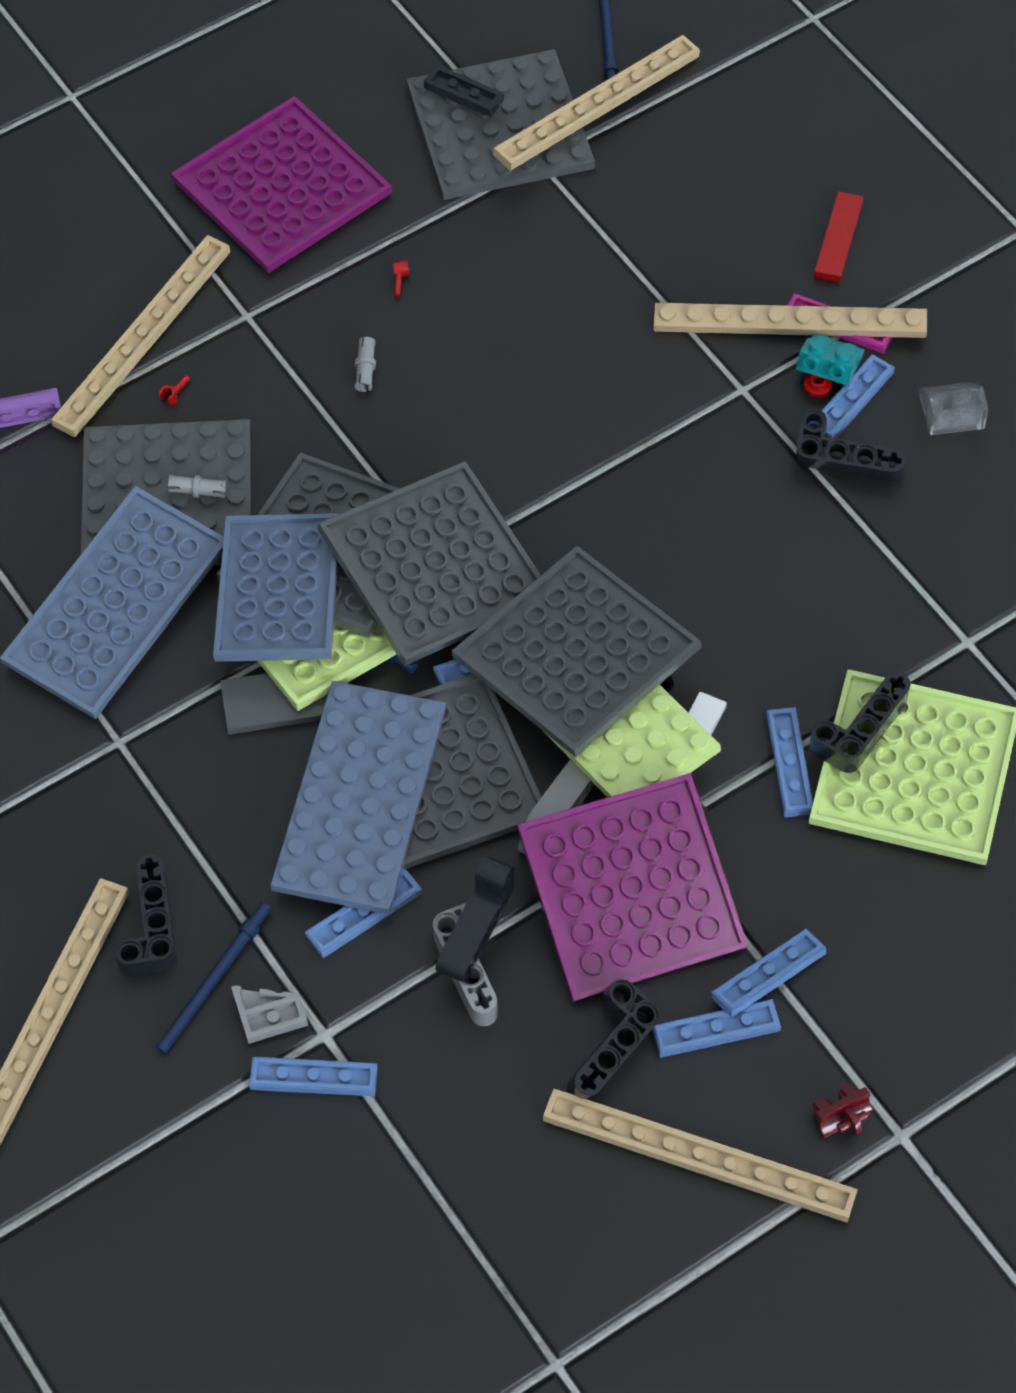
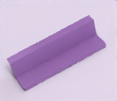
(29, 407)

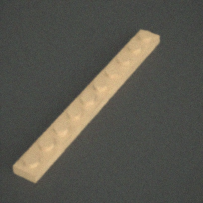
(595, 102)
(790, 320)
(140, 336)
(57, 997)
(700, 1155)

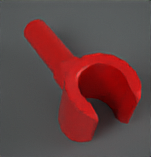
(400, 270)
(173, 391)

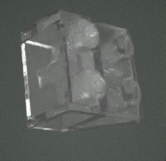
(954, 407)

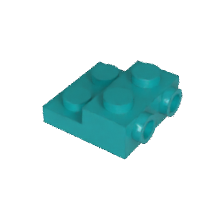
(829, 359)

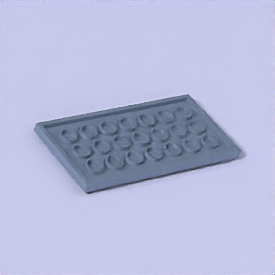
(114, 602)
(359, 797)

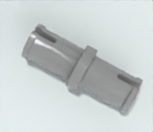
(365, 364)
(197, 486)

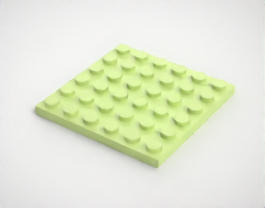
(930, 776)

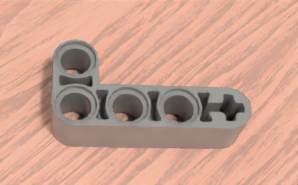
(564, 793)
(468, 992)

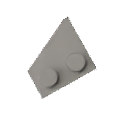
(268, 1012)

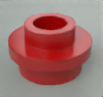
(817, 390)

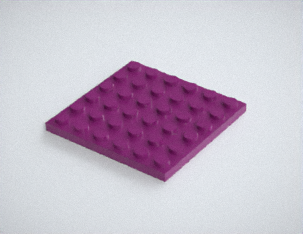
(281, 183)
(631, 886)

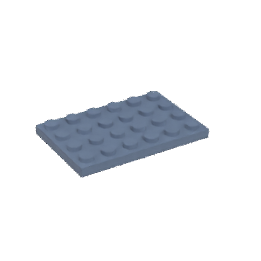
(275, 589)

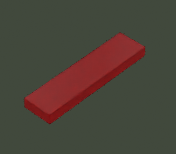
(838, 237)

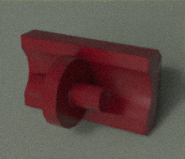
(844, 1114)

